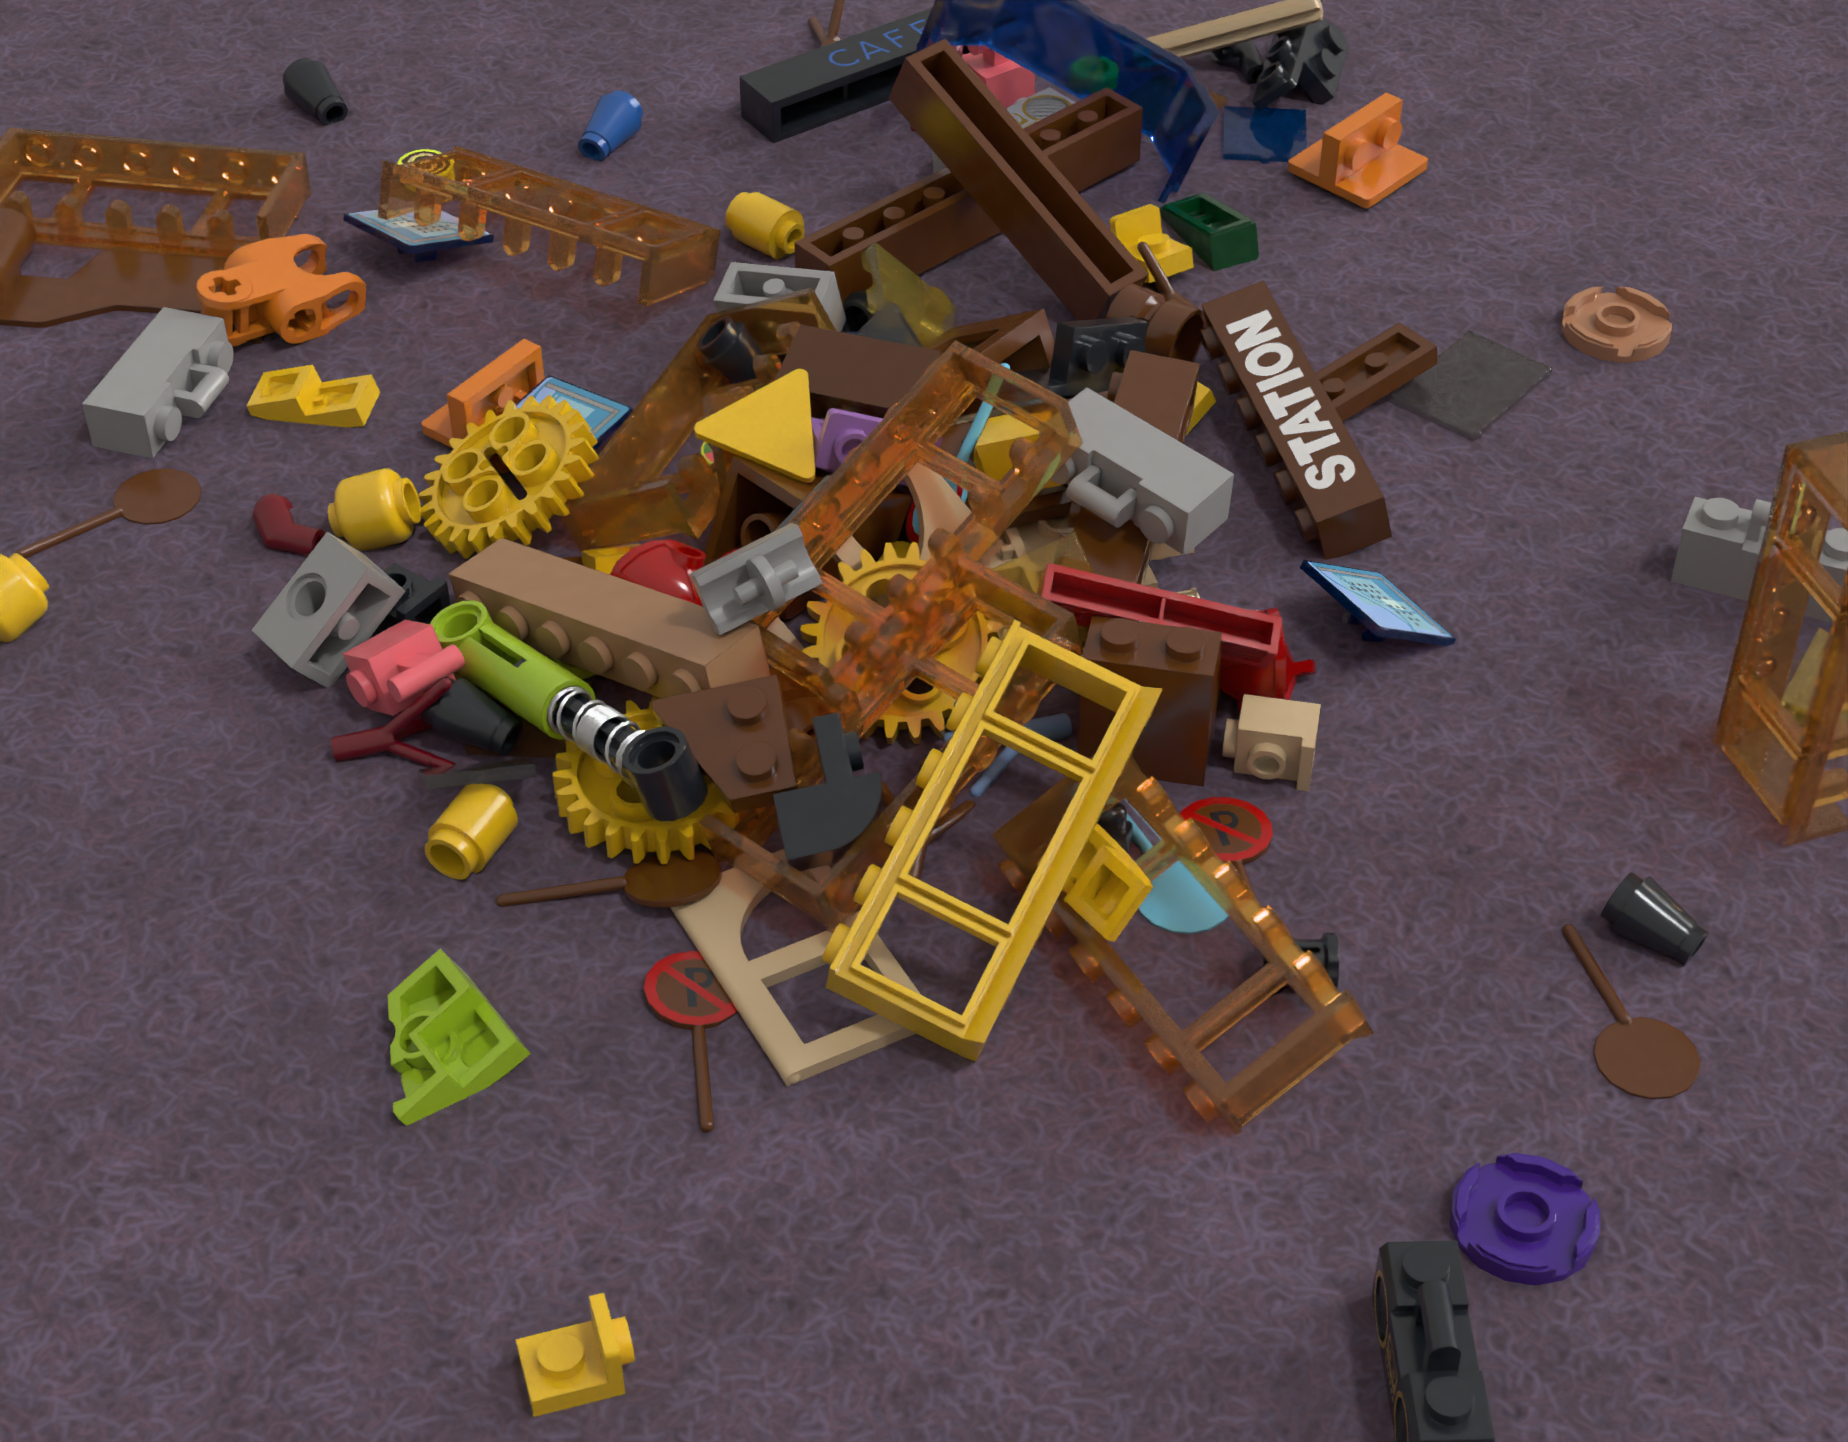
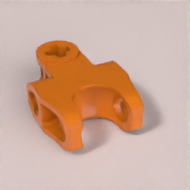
(268, 293)

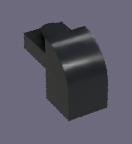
(829, 818)

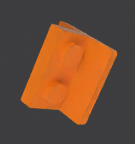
(1361, 155)
(502, 380)

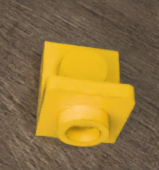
(1145, 226)
(576, 1361)

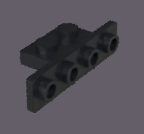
(1304, 56)
(1089, 354)

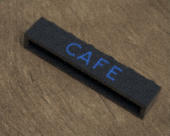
(829, 80)

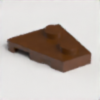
(736, 739)

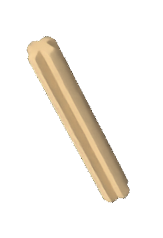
(1240, 27)

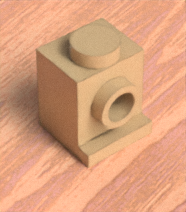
(1274, 739)

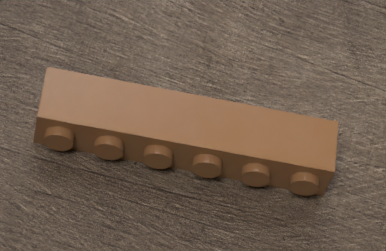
(607, 622)

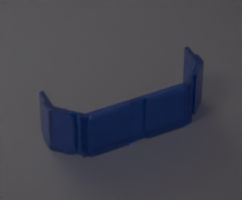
(1084, 56)

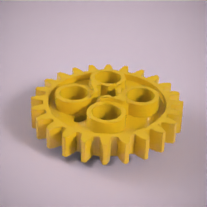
(541, 446)
(960, 653)
(612, 812)

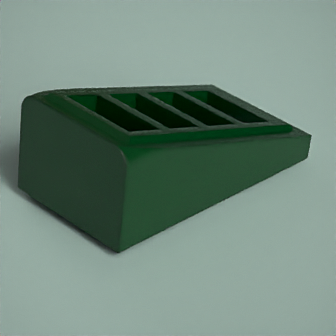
(1219, 236)

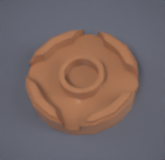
(1616, 325)

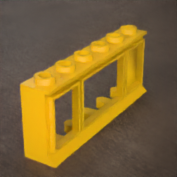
(910, 829)

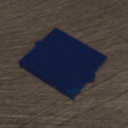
(1263, 133)

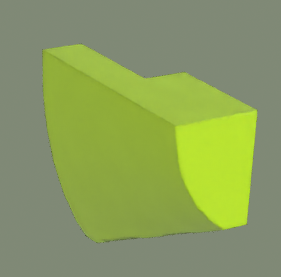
(439, 1025)

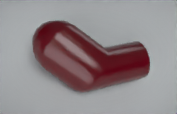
(278, 528)

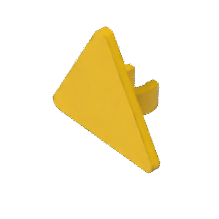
(768, 427)

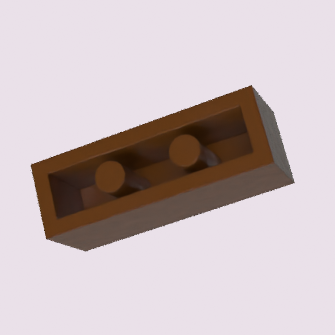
(855, 370)

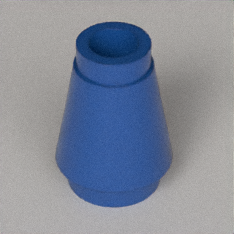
(611, 124)

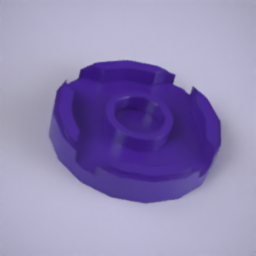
(1519, 1239)

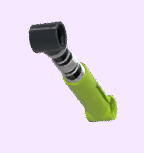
(564, 707)

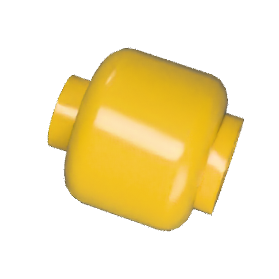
(375, 509)
(20, 596)

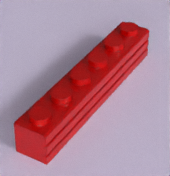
(1246, 634)

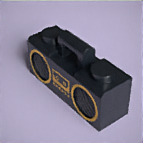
(1429, 1344)

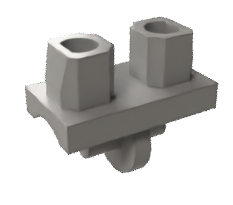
(755, 579)

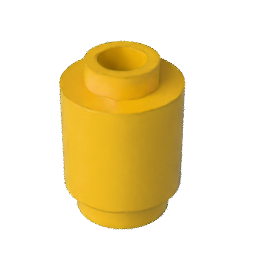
(764, 224)
(470, 830)

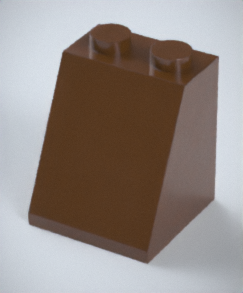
(760, 499)
(1174, 658)

